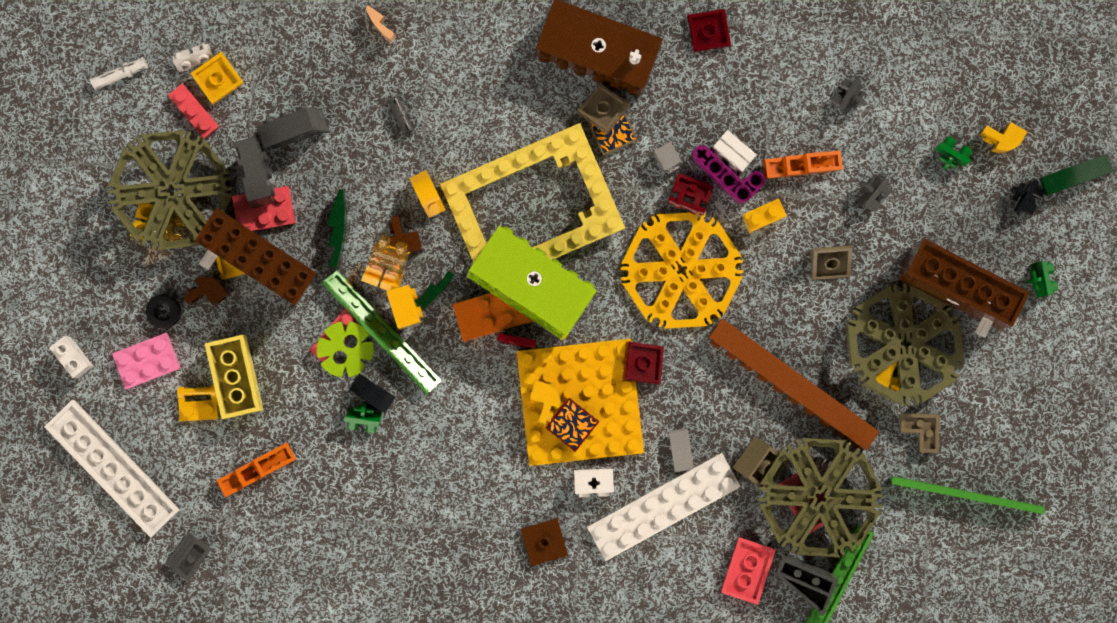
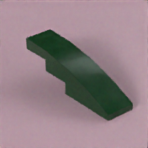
(1076, 175)
(338, 222)
(432, 293)

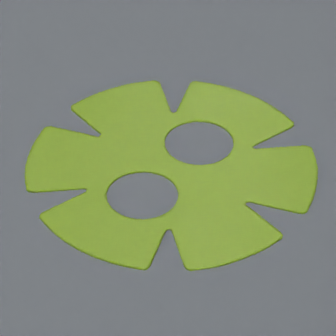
(329, 347)

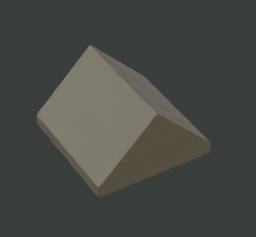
(831, 262)

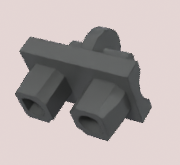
(852, 98)
(871, 191)

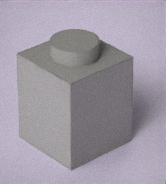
(667, 158)

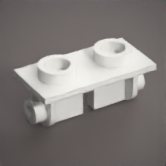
(185, 60)

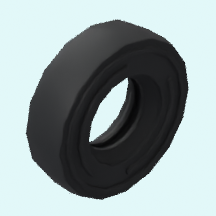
(175, 311)

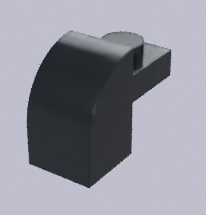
(372, 393)

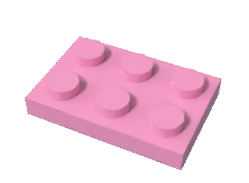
(146, 361)

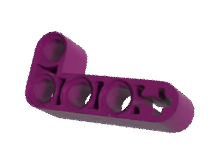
(725, 171)

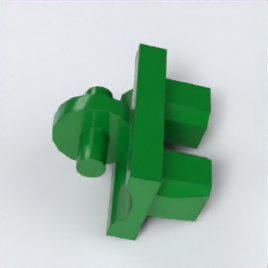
(960, 157)
(1041, 280)
(364, 416)

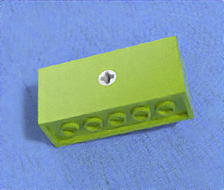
(510, 265)

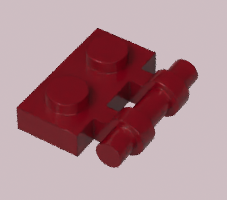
(692, 189)

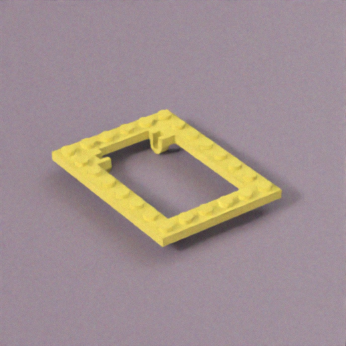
(572, 143)

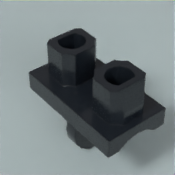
(1024, 204)

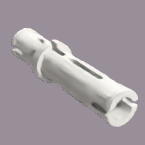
(114, 75)

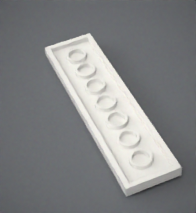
(112, 468)
(663, 506)

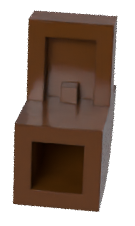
(411, 238)
(207, 286)

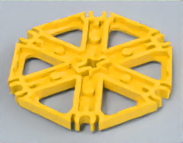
(698, 267)

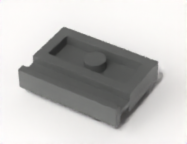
(188, 556)

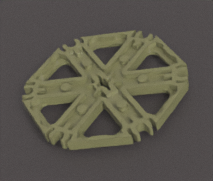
(160, 175)
(893, 351)
(828, 513)

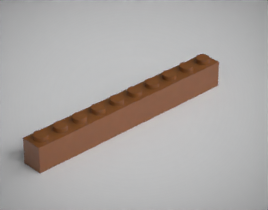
(792, 384)

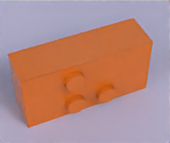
(486, 316)

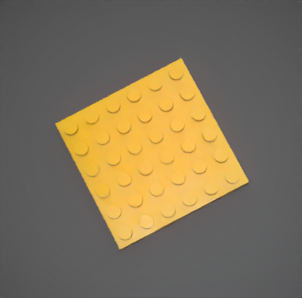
(594, 380)

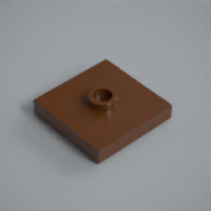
(544, 542)

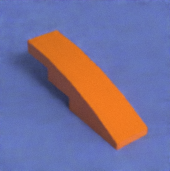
(802, 164)
(256, 470)

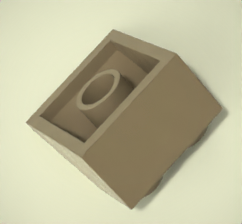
(757, 460)

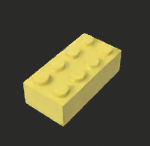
(234, 377)

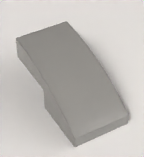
(681, 450)

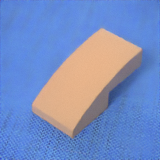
(378, 19)

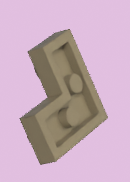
(927, 428)

